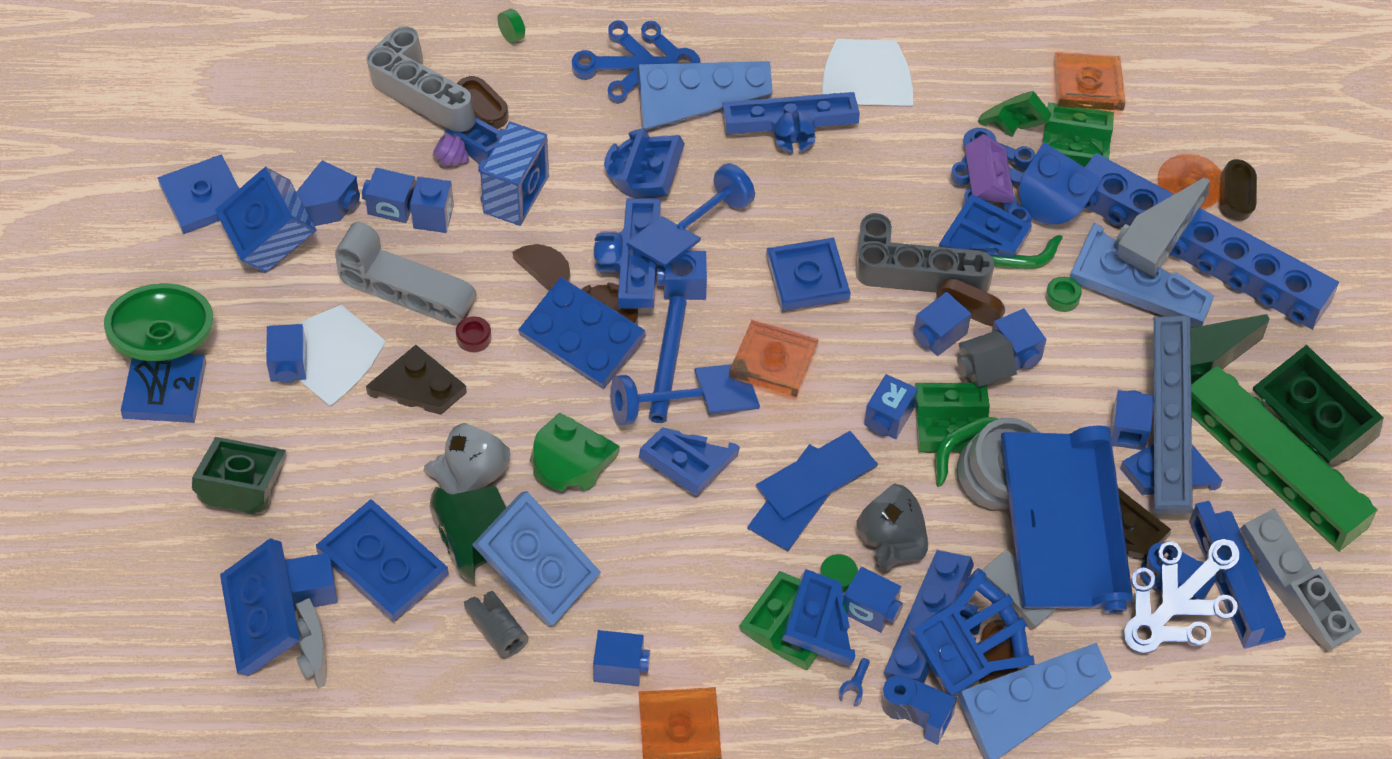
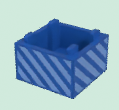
(514, 173)
(265, 219)

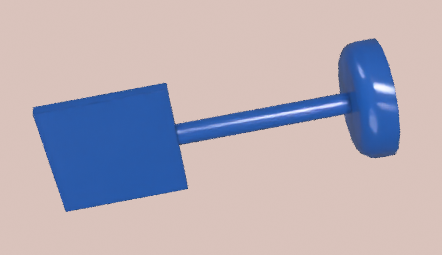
(667, 241)
(717, 389)

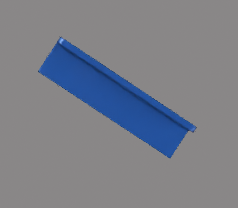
(1255, 614)

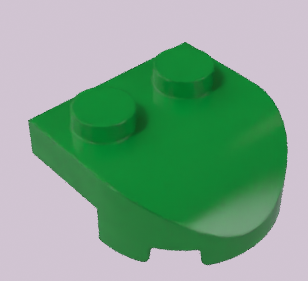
(570, 454)

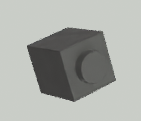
(986, 359)

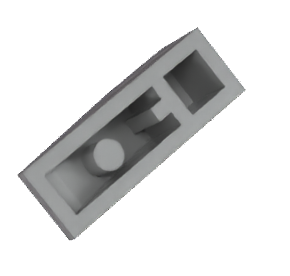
(1158, 229)

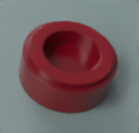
(473, 334)

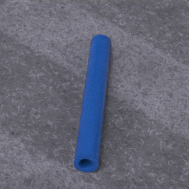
(668, 356)

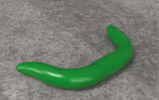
(1030, 262)
(951, 440)

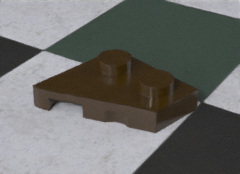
(418, 382)

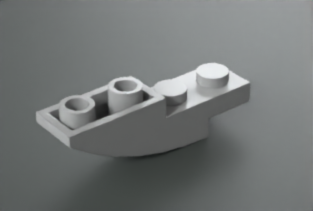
(1295, 582)

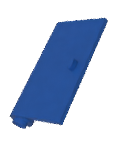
(1067, 520)

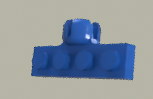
(791, 117)
(614, 256)
(940, 587)

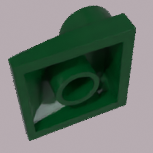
(237, 475)

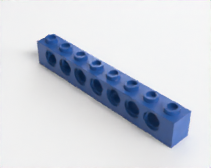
(1219, 247)

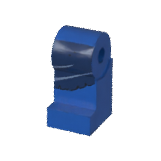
(919, 704)

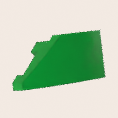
(1017, 112)

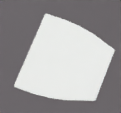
(870, 70)
(337, 352)

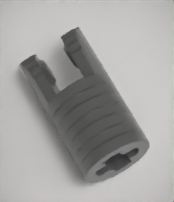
(497, 624)

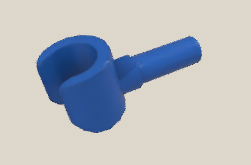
(856, 682)

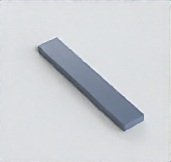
(1172, 415)

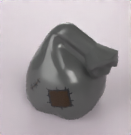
(894, 527)

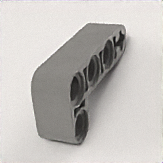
(399, 73)
(400, 280)

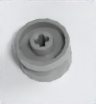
(982, 464)

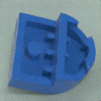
(644, 164)
(1055, 187)

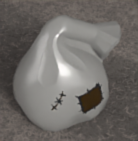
(470, 460)

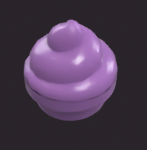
(450, 150)

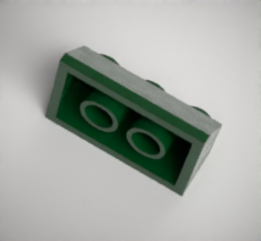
(1320, 406)

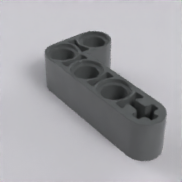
(915, 265)

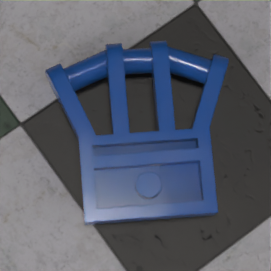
(953, 650)

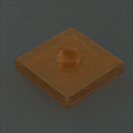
(1089, 81)
(774, 358)
(680, 724)

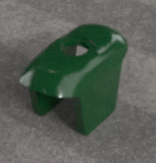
(461, 522)

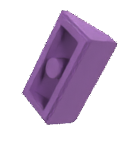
(989, 170)

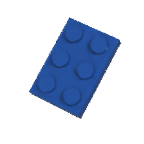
(582, 332)
(382, 560)
(259, 607)

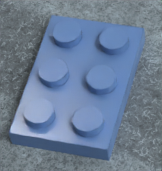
(536, 558)

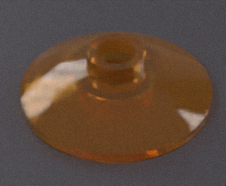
(1178, 171)

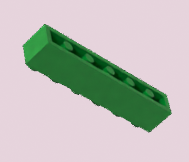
(1280, 459)

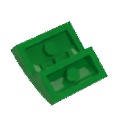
(1079, 132)
(946, 407)
(769, 617)

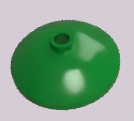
(158, 322)

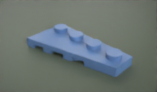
(692, 89)
(1164, 294)
(1024, 701)

